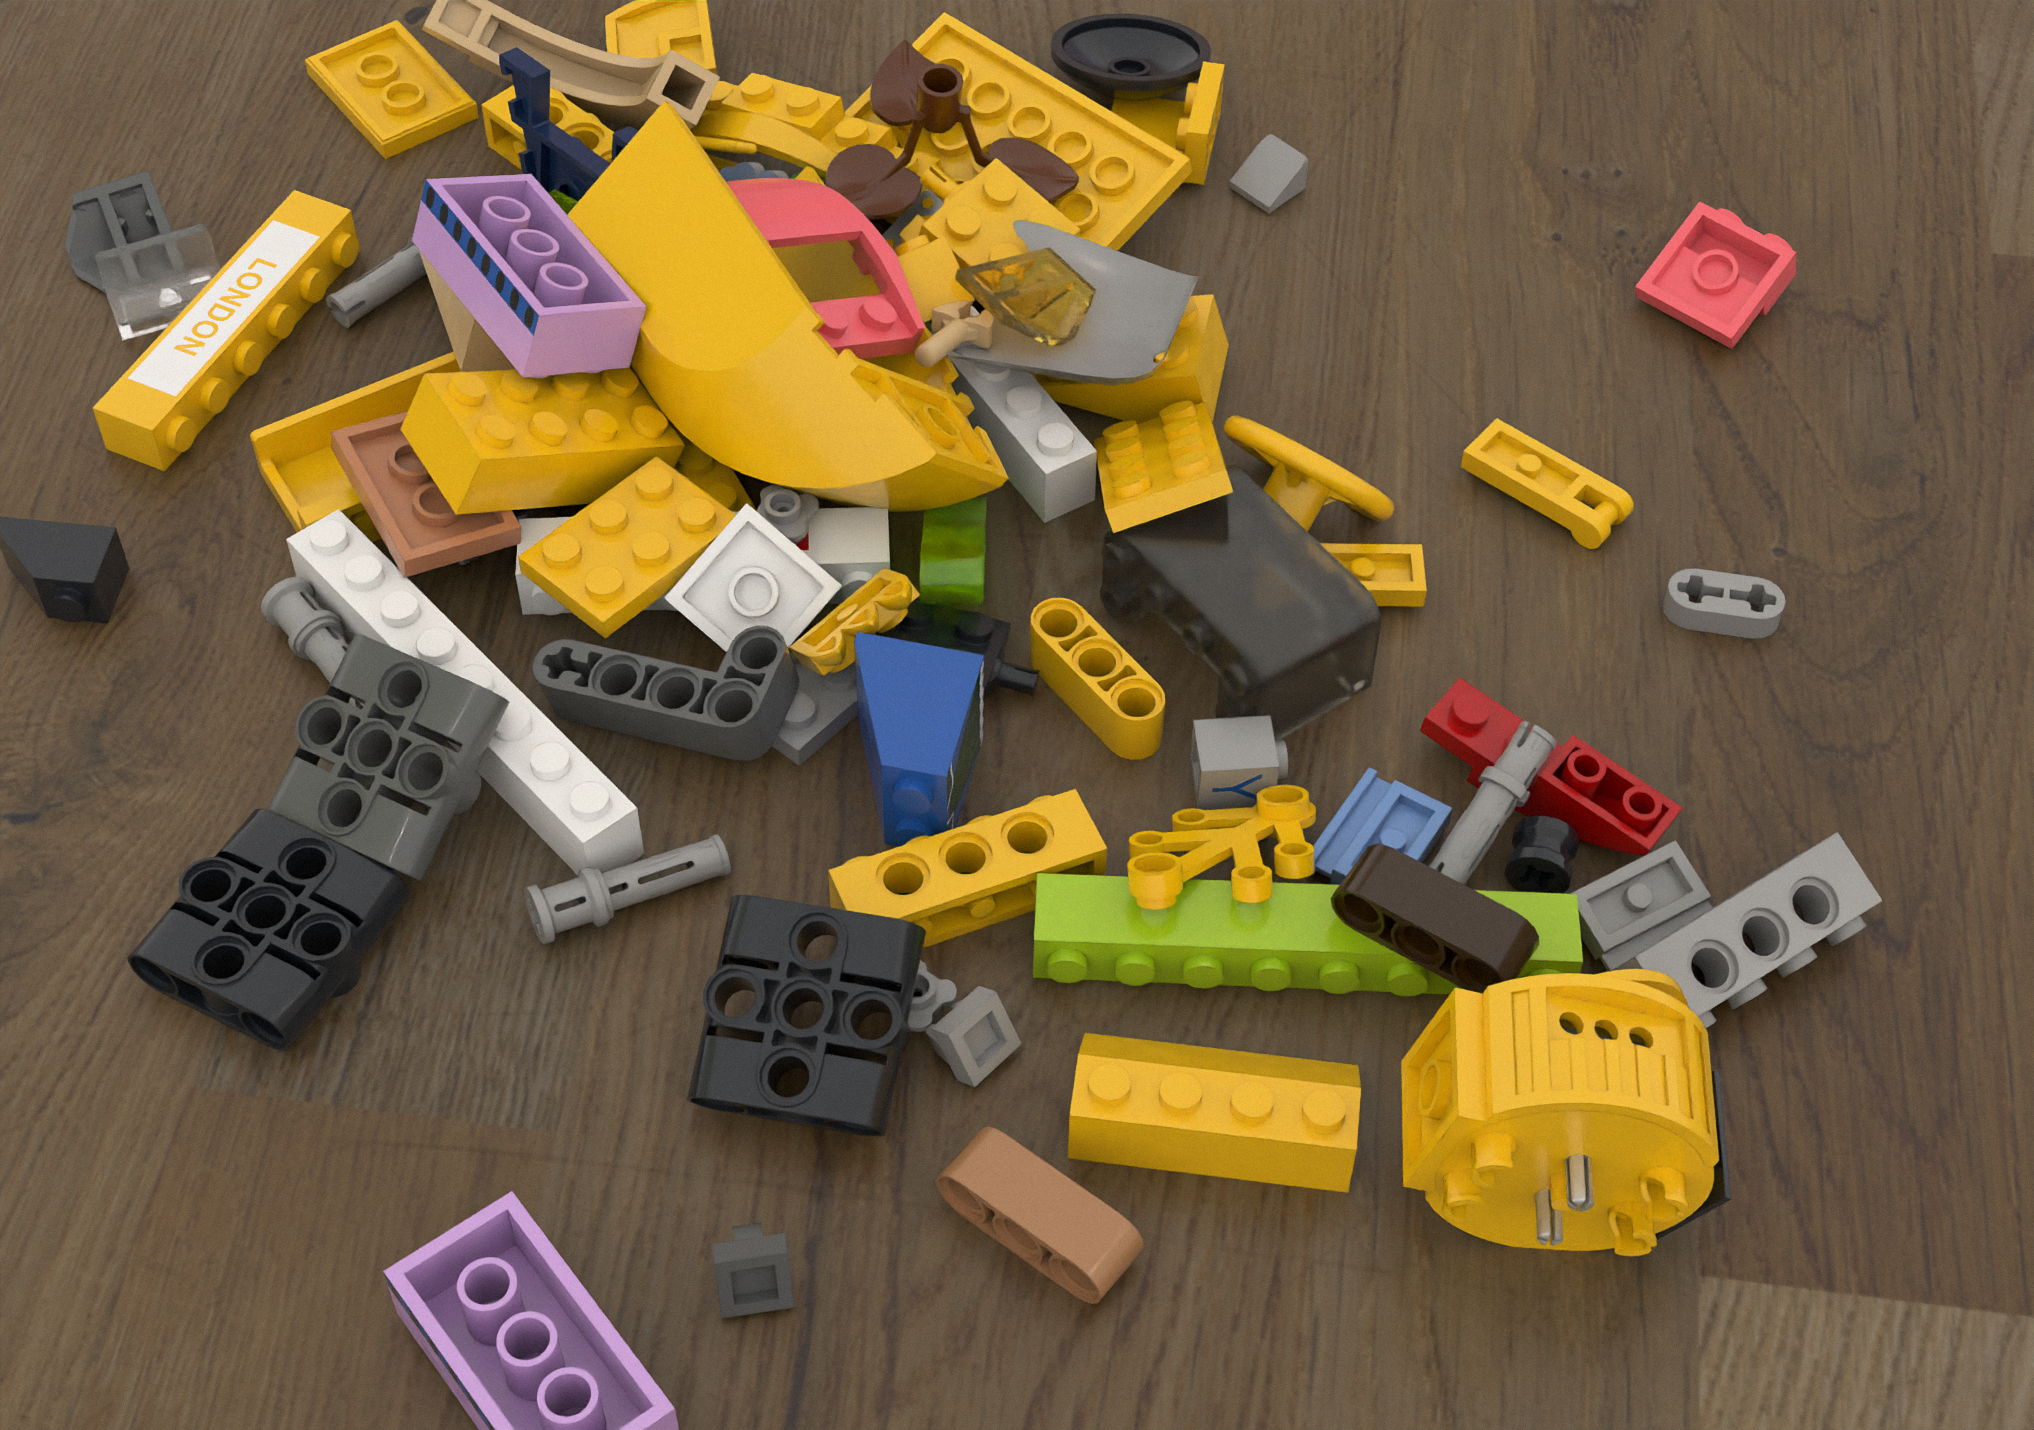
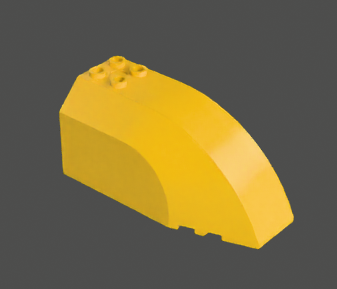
(739, 348)

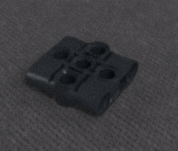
(266, 919)
(748, 1054)

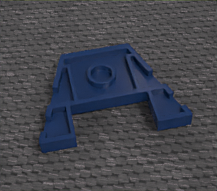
(551, 153)

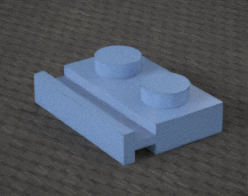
(1379, 815)

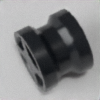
(1541, 855)

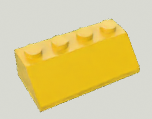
(1215, 1112)

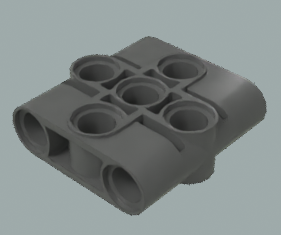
(412, 731)

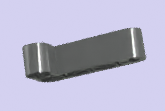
(646, 694)

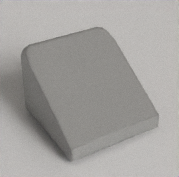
(1271, 174)

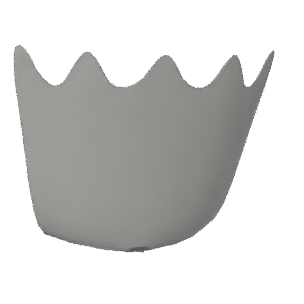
(1124, 329)

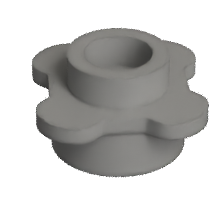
(788, 511)
(935, 995)

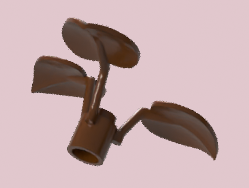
(929, 97)

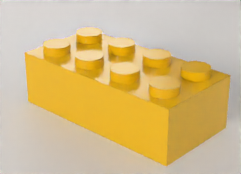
(534, 441)

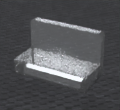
(156, 278)

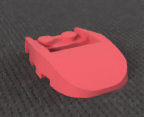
(811, 213)

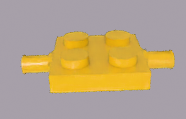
(981, 213)

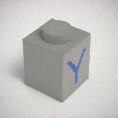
(1235, 761)

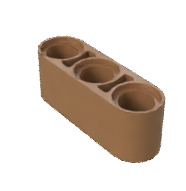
(1040, 1214)

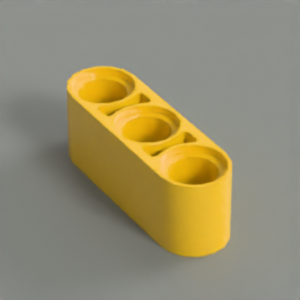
(1097, 678)

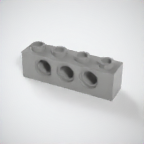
(1820, 881)

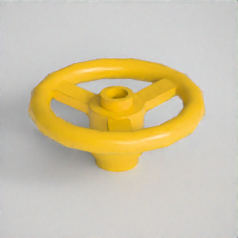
(1304, 479)

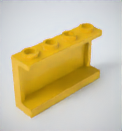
(298, 454)

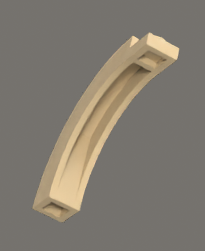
(596, 81)

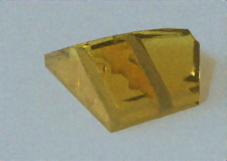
(1032, 294)

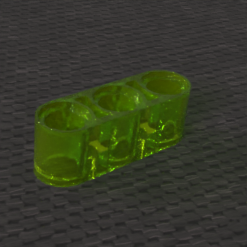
(954, 553)

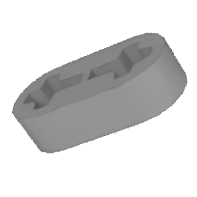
(1723, 603)

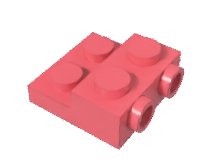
(1718, 274)

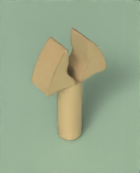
(952, 328)

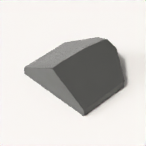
(111, 218)

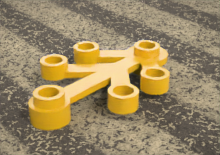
(1280, 813)

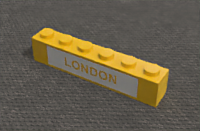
(227, 331)

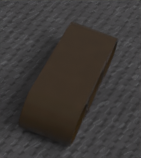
(1434, 920)

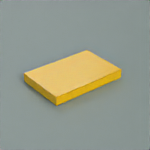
(391, 89)

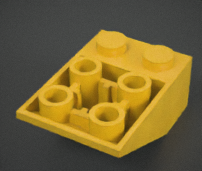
(1188, 372)

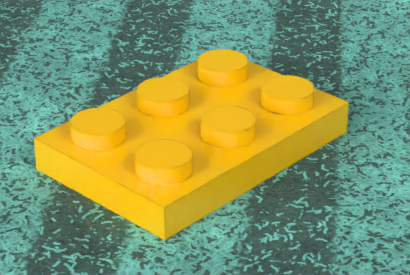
(626, 546)

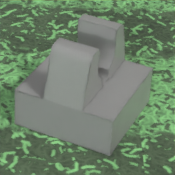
(974, 1036)

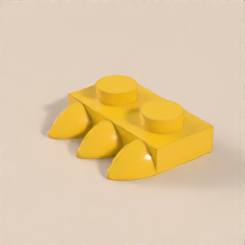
(870, 609)

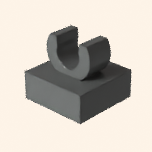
(752, 1272)

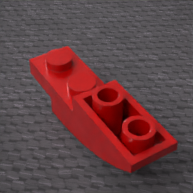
(1573, 784)

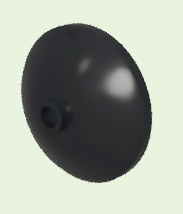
(1129, 55)

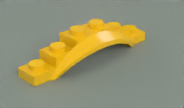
(793, 124)

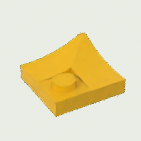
(659, 26)

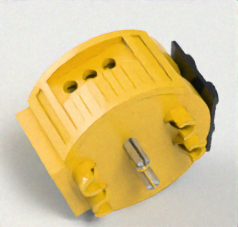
(1565, 1114)

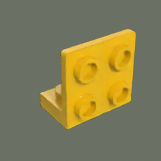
(1183, 125)

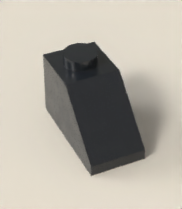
(66, 567)

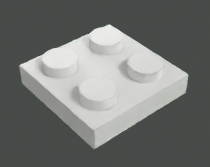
(752, 580)

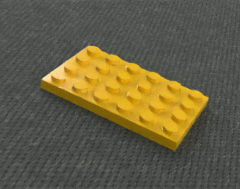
(1118, 165)

